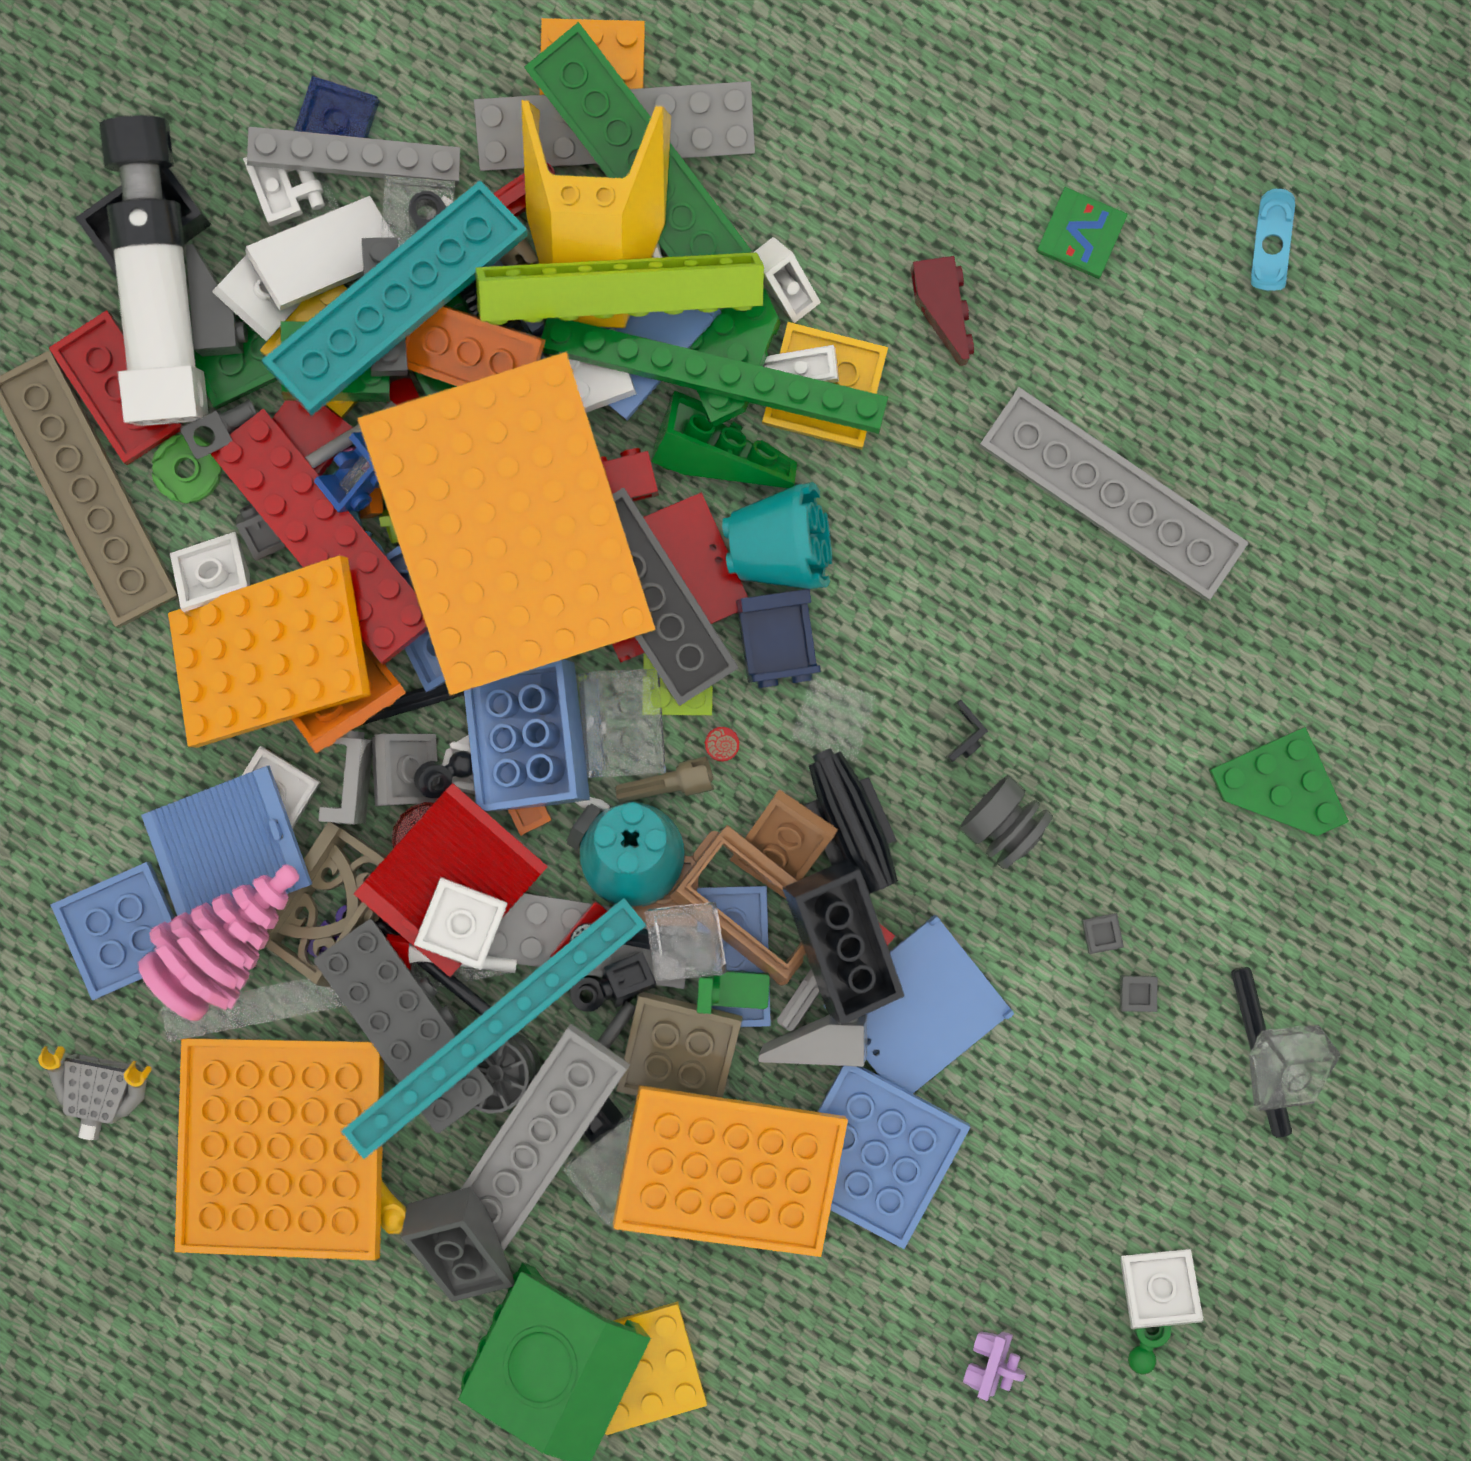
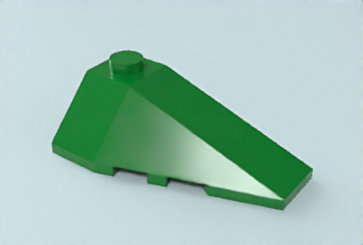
(697, 448)

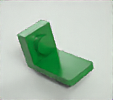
(733, 990)

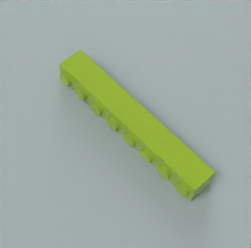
(619, 287)

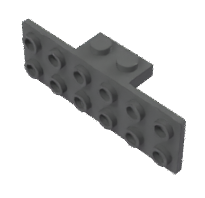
(399, 1015)

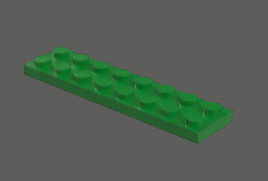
(612, 127)

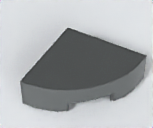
(581, 825)

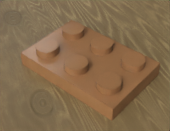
(788, 837)

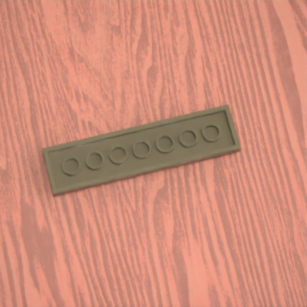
(84, 490)

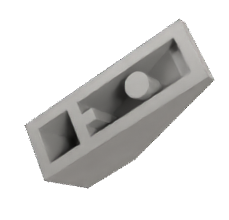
(820, 1044)

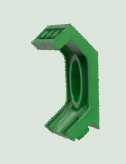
(552, 1369)

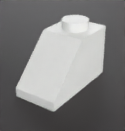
(786, 280)

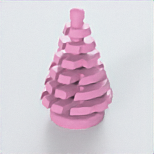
(211, 950)

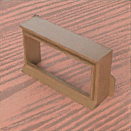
(731, 932)

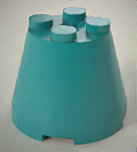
(781, 539)
(629, 873)

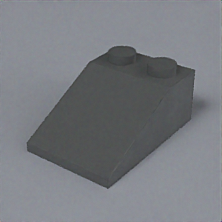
(457, 1244)

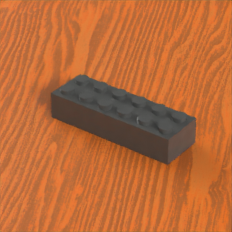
(684, 642)

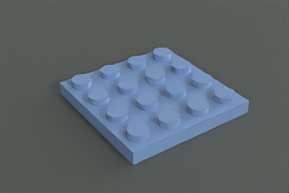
(890, 1152)

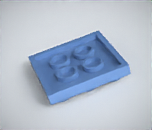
(111, 927)

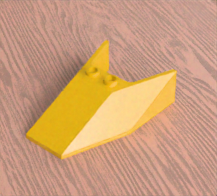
(597, 215)

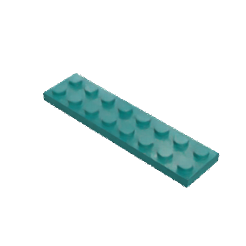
(394, 297)

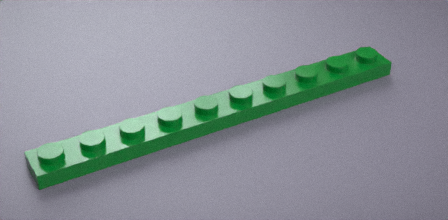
(715, 374)

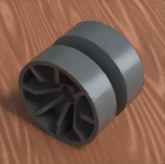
(510, 1073)

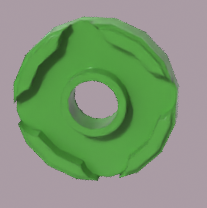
(190, 489)

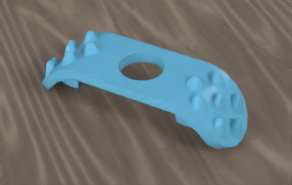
(1274, 219)

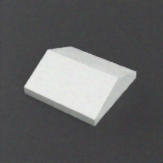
(209, 570)

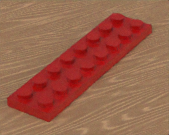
(285, 495)

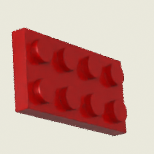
(92, 363)

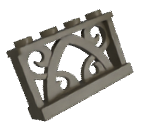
(322, 856)

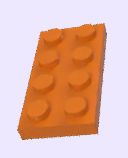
(464, 349)

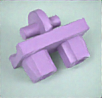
(987, 1379)

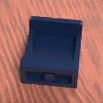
(777, 637)

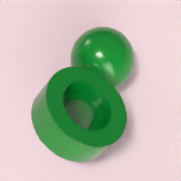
(1142, 1358)

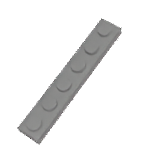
(351, 155)

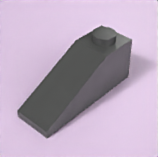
(214, 324)

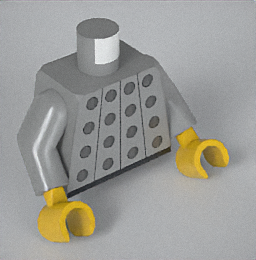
(94, 1088)

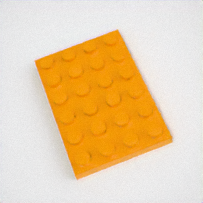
(269, 653)
(729, 1171)

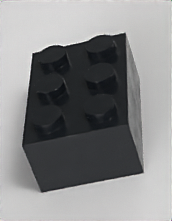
(96, 221)

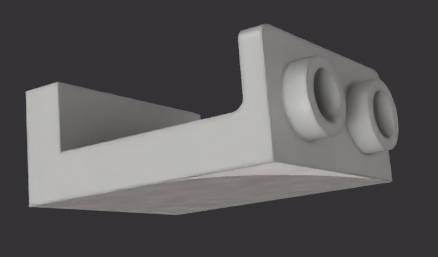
(355, 784)

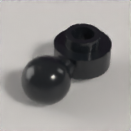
(458, 766)
(590, 983)

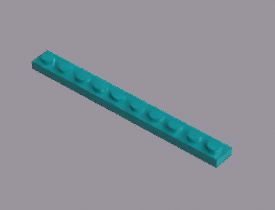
(493, 1029)

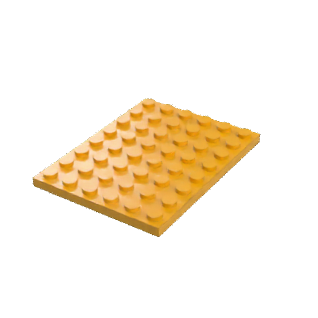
(507, 523)

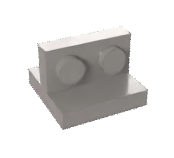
(395, 765)

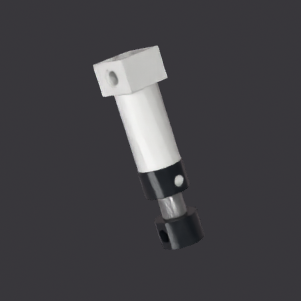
(151, 278)

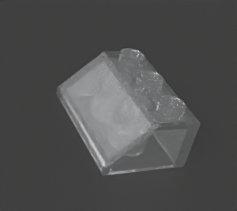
(622, 722)

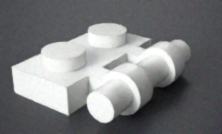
(278, 196)

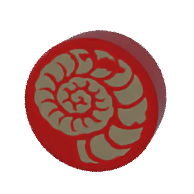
(722, 744)

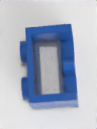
(354, 481)

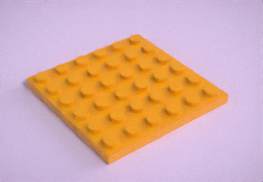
(267, 1149)

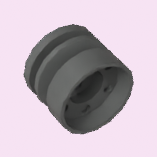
(1006, 822)

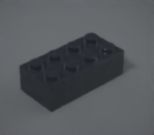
(843, 941)

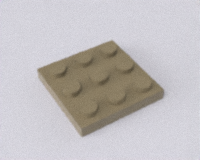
(678, 1047)

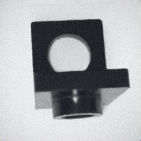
(970, 744)

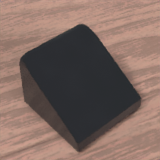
(603, 1121)

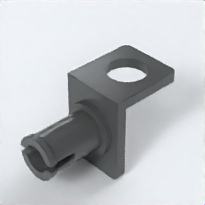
(222, 426)

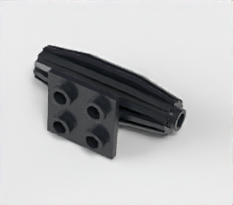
(858, 816)

